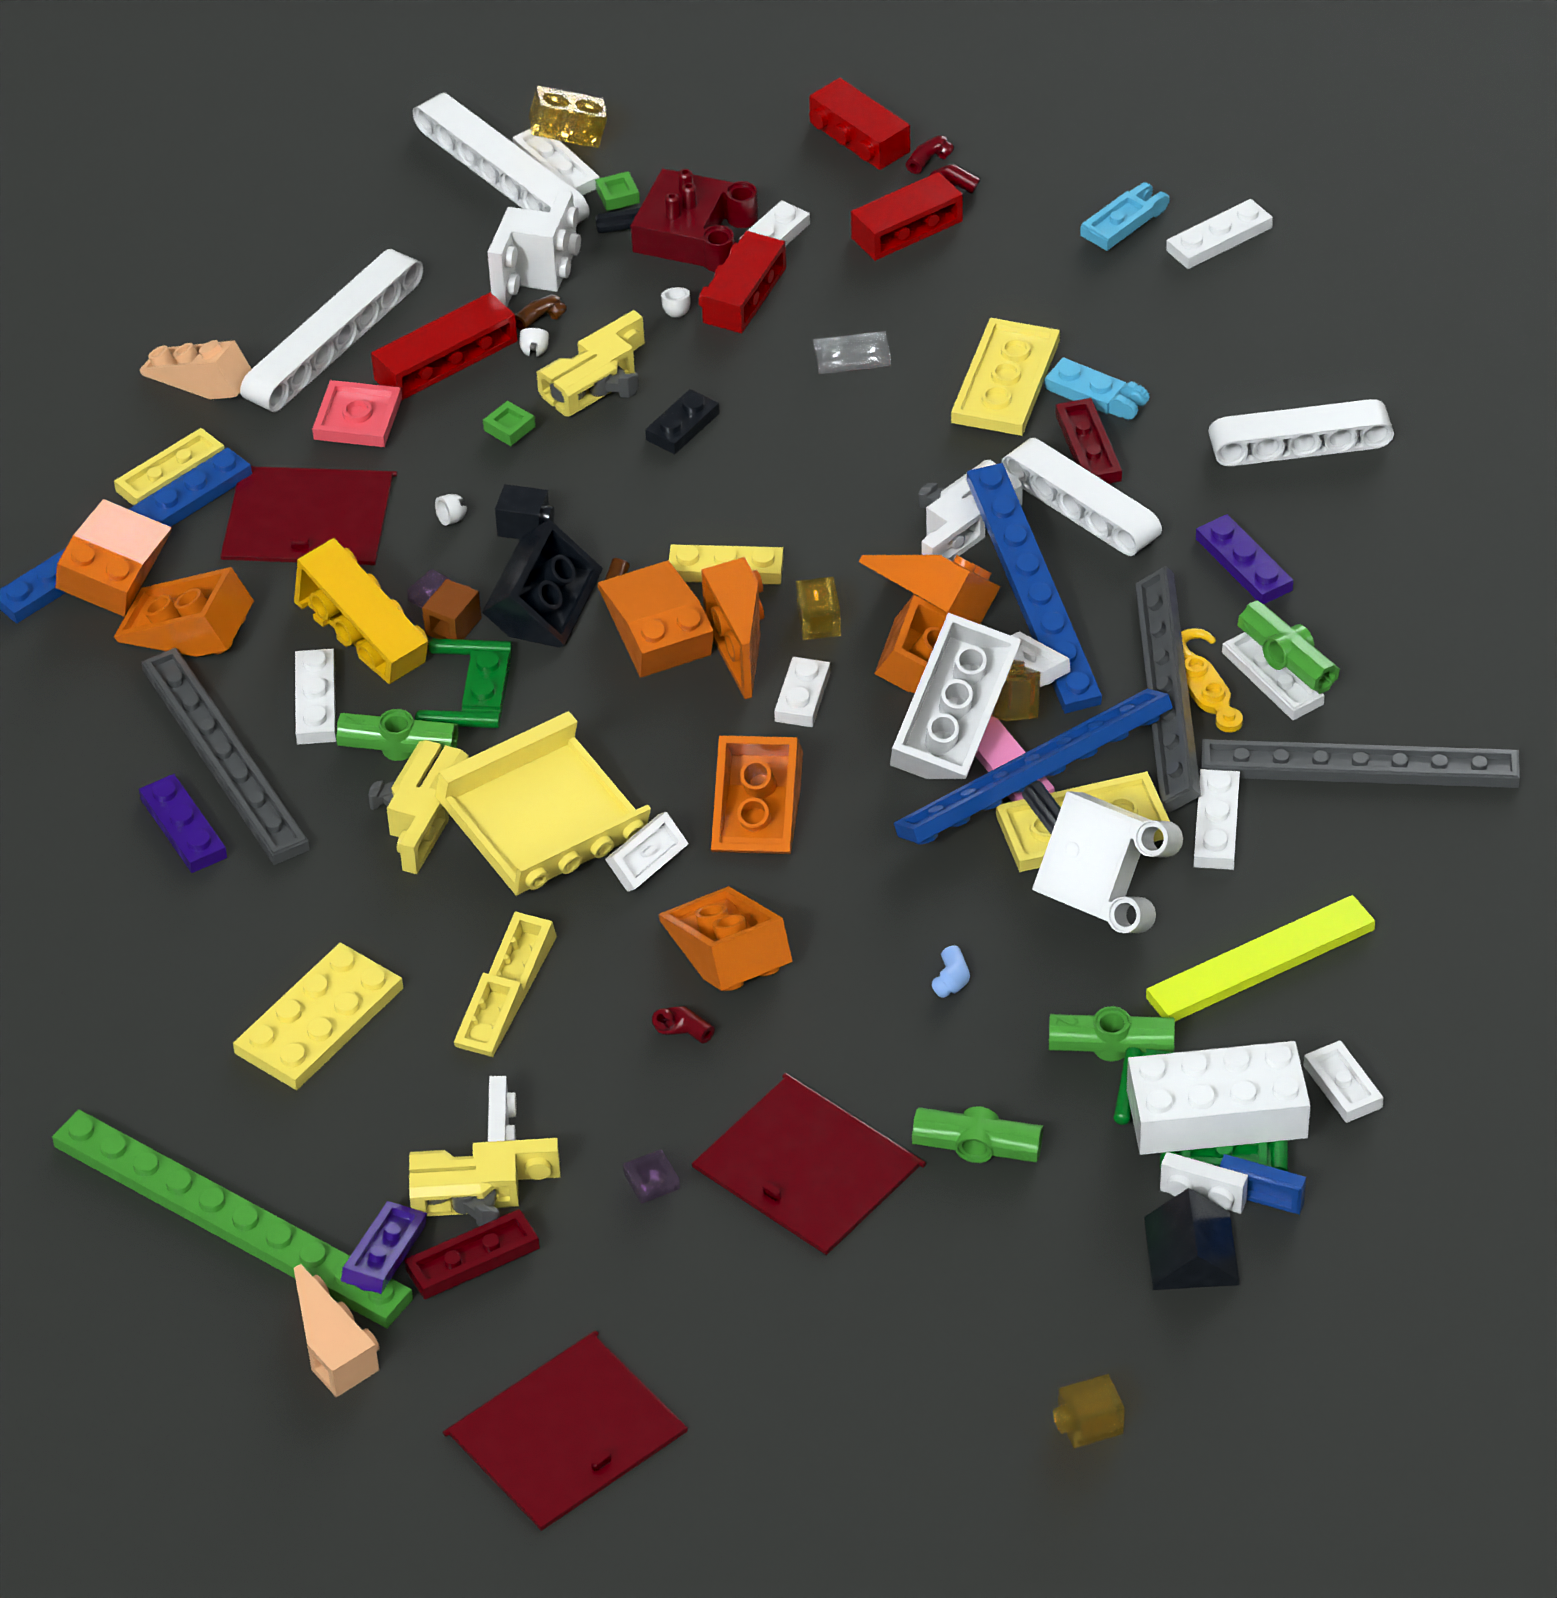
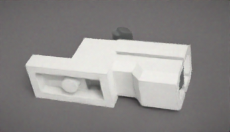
(954, 517)

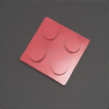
(357, 413)

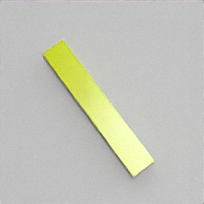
(1260, 959)

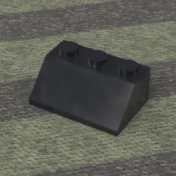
(543, 587)

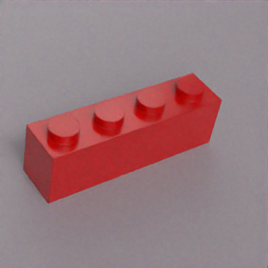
(445, 346)

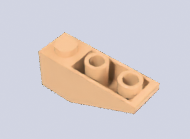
(203, 369)
(336, 1345)

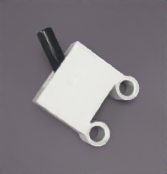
(1096, 854)

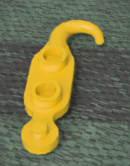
(1207, 686)

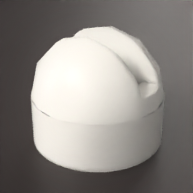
(676, 301)
(534, 339)
(449, 509)

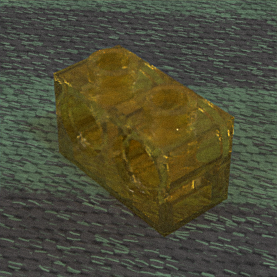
(567, 116)

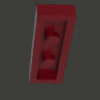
(1088, 439)
(472, 1254)

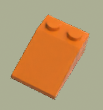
(110, 557)
(948, 584)
(188, 614)
(735, 615)
(657, 618)
(910, 643)
(756, 794)
(729, 937)

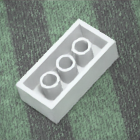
(1218, 1097)

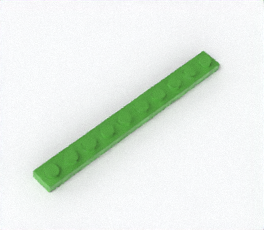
(222, 1213)

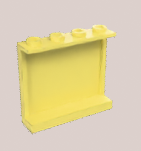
(538, 805)

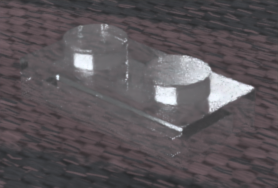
(852, 352)

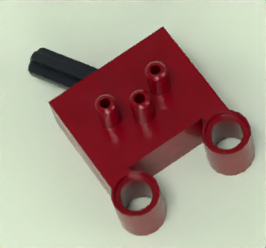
(685, 218)

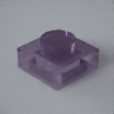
(425, 587)
(651, 1176)

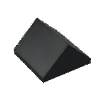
(1190, 1244)

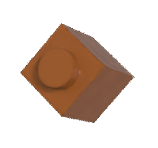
(452, 611)

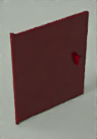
(294, 510)
(811, 1160)
(562, 1426)

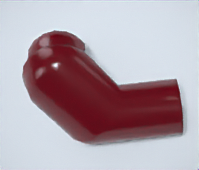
(924, 151)
(959, 177)
(680, 1021)

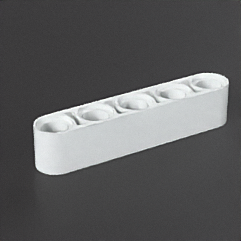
(1300, 432)
(1083, 497)

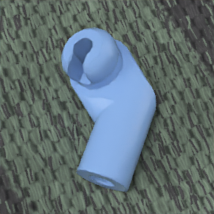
(954, 975)

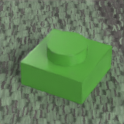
(617, 191)
(509, 423)

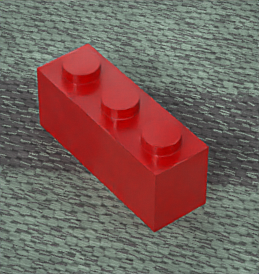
(859, 123)
(906, 216)
(743, 281)

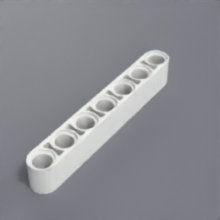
(492, 155)
(331, 330)

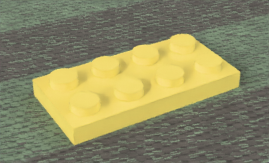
(1005, 376)
(1030, 838)
(318, 1016)

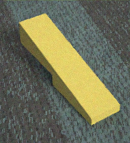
(506, 985)

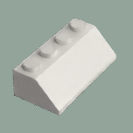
(954, 700)

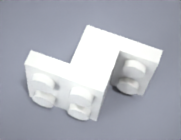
(534, 248)

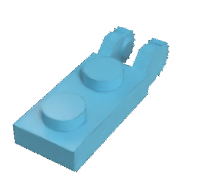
(1123, 216)
(1107, 393)

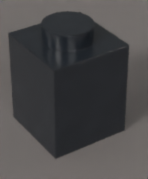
(521, 510)

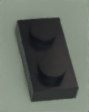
(682, 421)

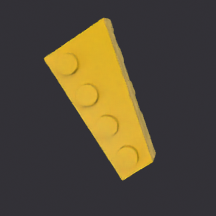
(359, 611)

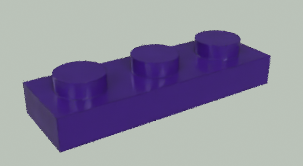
(1244, 559)
(183, 823)
(383, 1247)

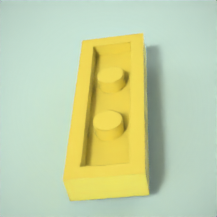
(167, 466)
(690, 559)

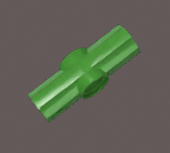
(1288, 647)
(393, 733)
(1110, 1033)
(977, 1134)

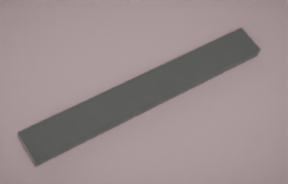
(1167, 674)
(225, 756)
(1364, 763)

